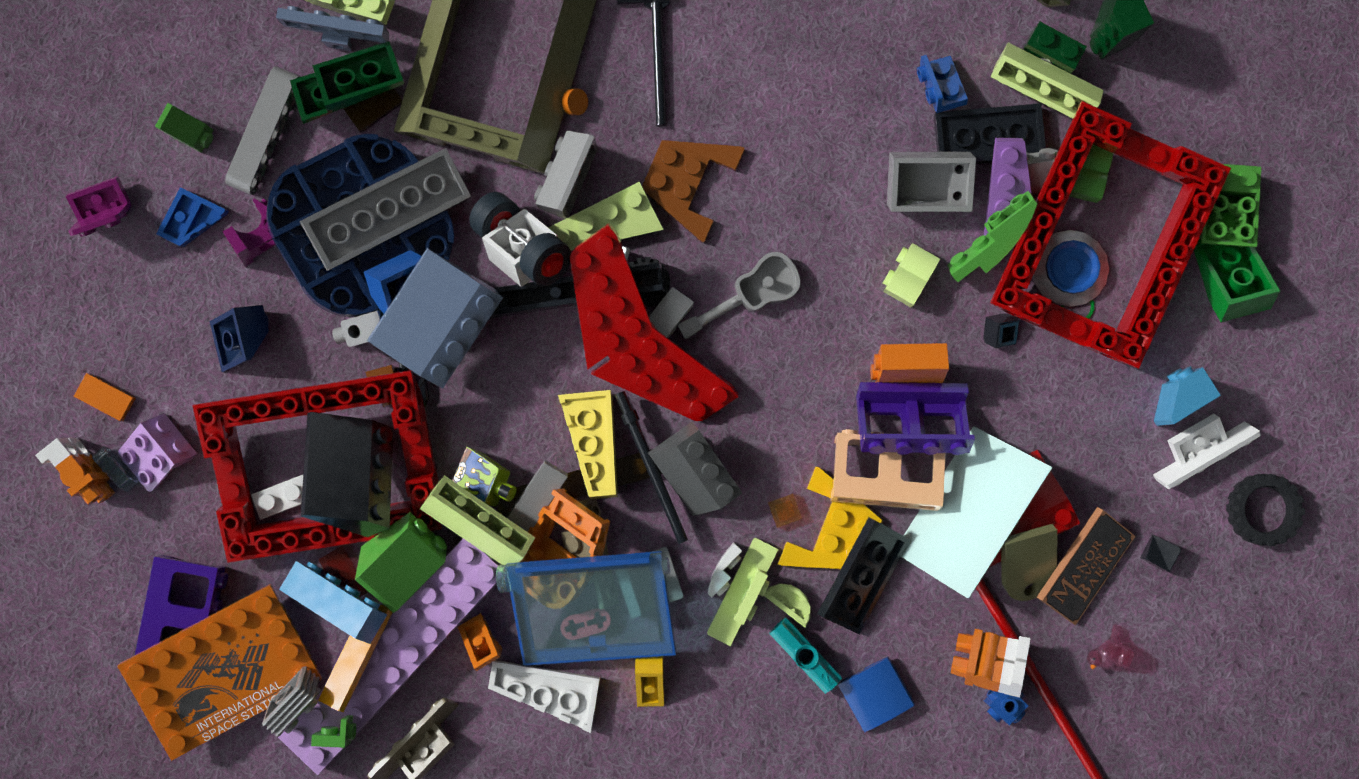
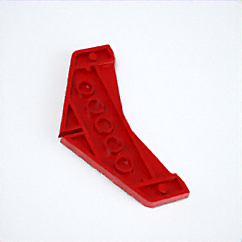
(619, 327)

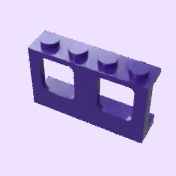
(911, 404)
(160, 611)

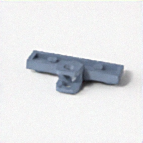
(335, 30)

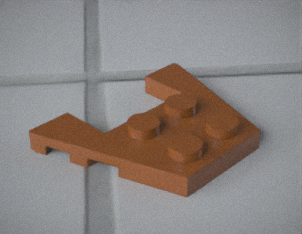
(677, 175)

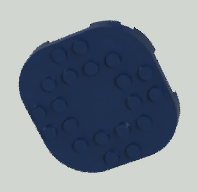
(325, 181)

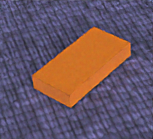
(104, 397)

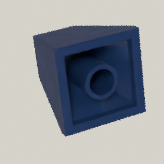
(239, 334)

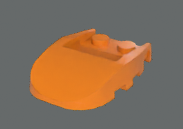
(575, 519)

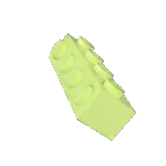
(1044, 81)
(477, 522)

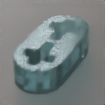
(115, 469)

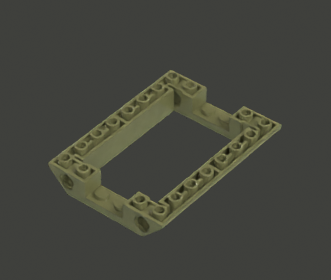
(525, 151)

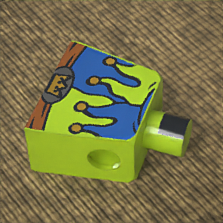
(484, 478)

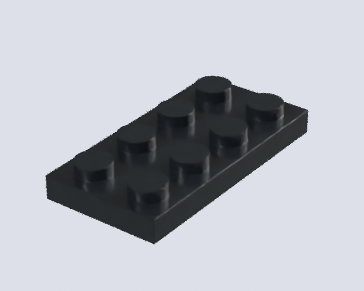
(977, 128)
(863, 576)

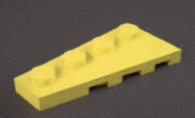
(593, 437)

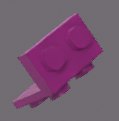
(98, 206)

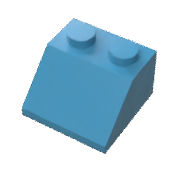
(1183, 395)

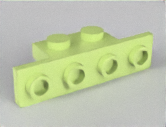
(743, 592)

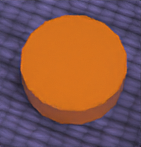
(575, 101)

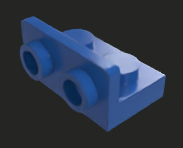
(942, 83)

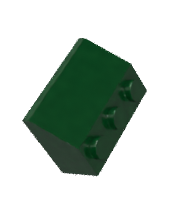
(1119, 26)

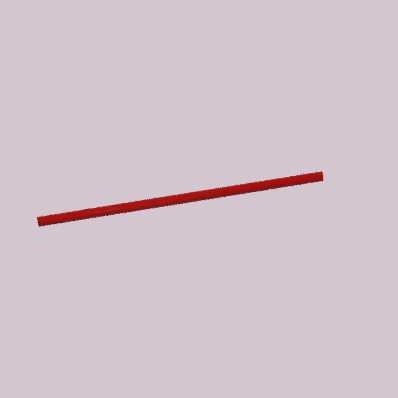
(1041, 685)

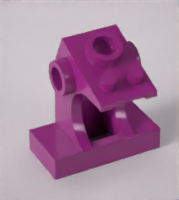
(252, 243)

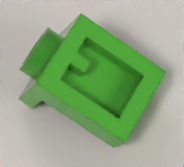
(331, 737)

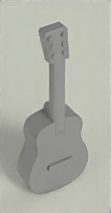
(770, 281)

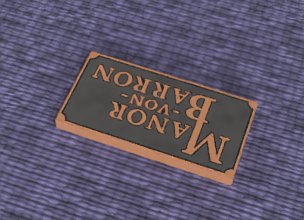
(1086, 566)

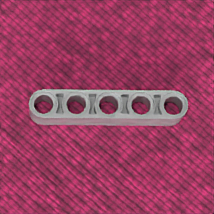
(262, 129)

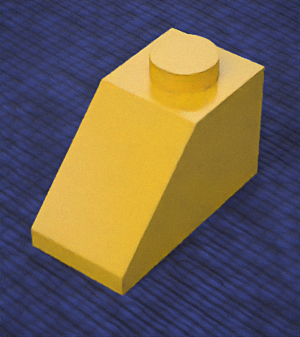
(649, 681)

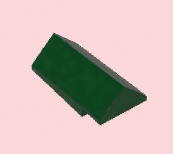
(346, 81)

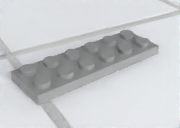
(385, 209)

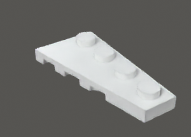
(551, 691)

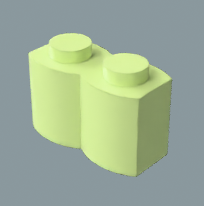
(911, 274)

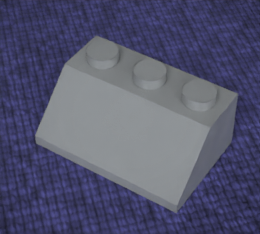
(566, 173)

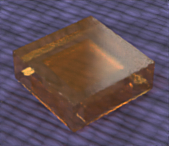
(784, 510)

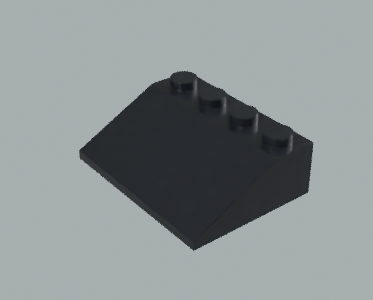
(347, 473)

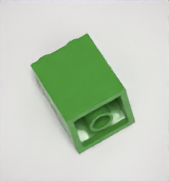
(400, 561)

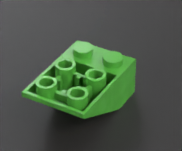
(1235, 210)

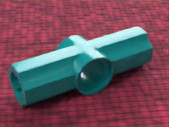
(817, 667)

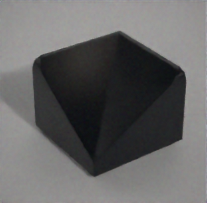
(1001, 330)
(1160, 553)

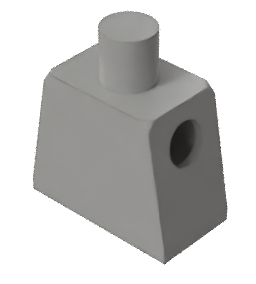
(357, 329)

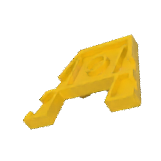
(837, 534)

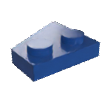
(189, 218)

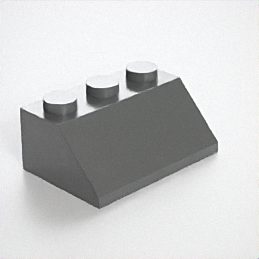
(695, 471)

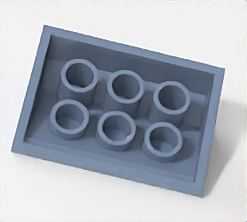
(435, 318)

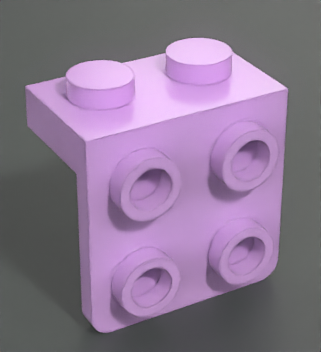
(155, 451)

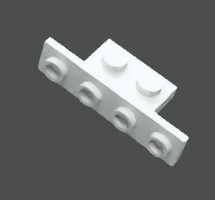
(1202, 447)

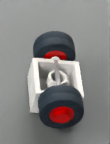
(519, 241)

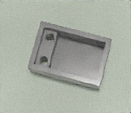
(929, 180)

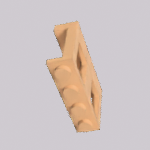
(888, 487)

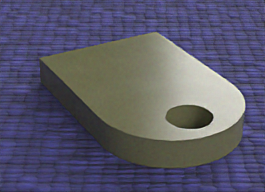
(1028, 560)

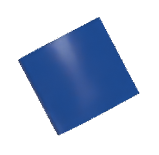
(876, 694)

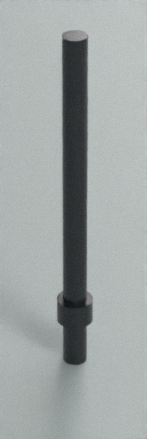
(631, 419)

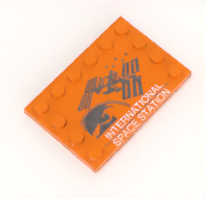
(217, 671)

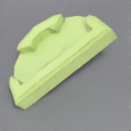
(791, 601)

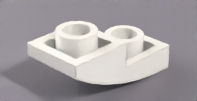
(670, 312)
(719, 579)

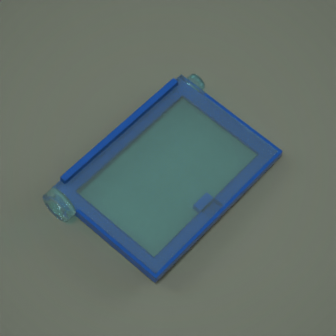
(590, 607)

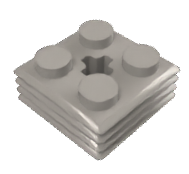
(291, 702)

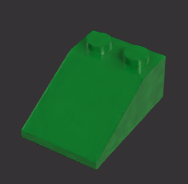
(1235, 280)

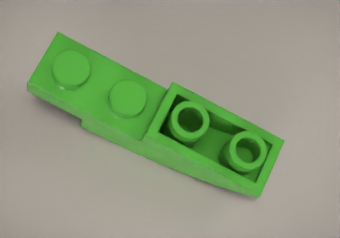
(1003, 233)

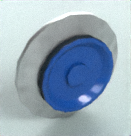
(1071, 269)

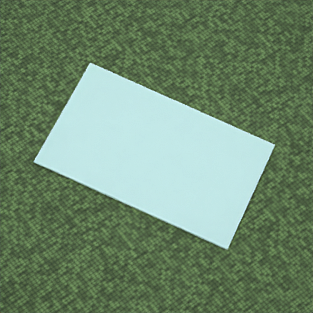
(980, 508)

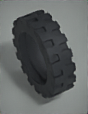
(1291, 521)

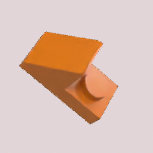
(479, 642)

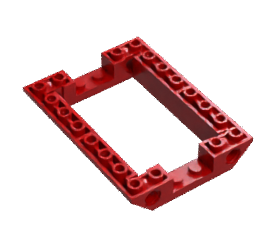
(1201, 186)
(220, 441)

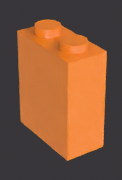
(910, 363)

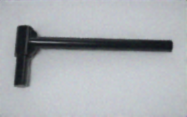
(658, 54)

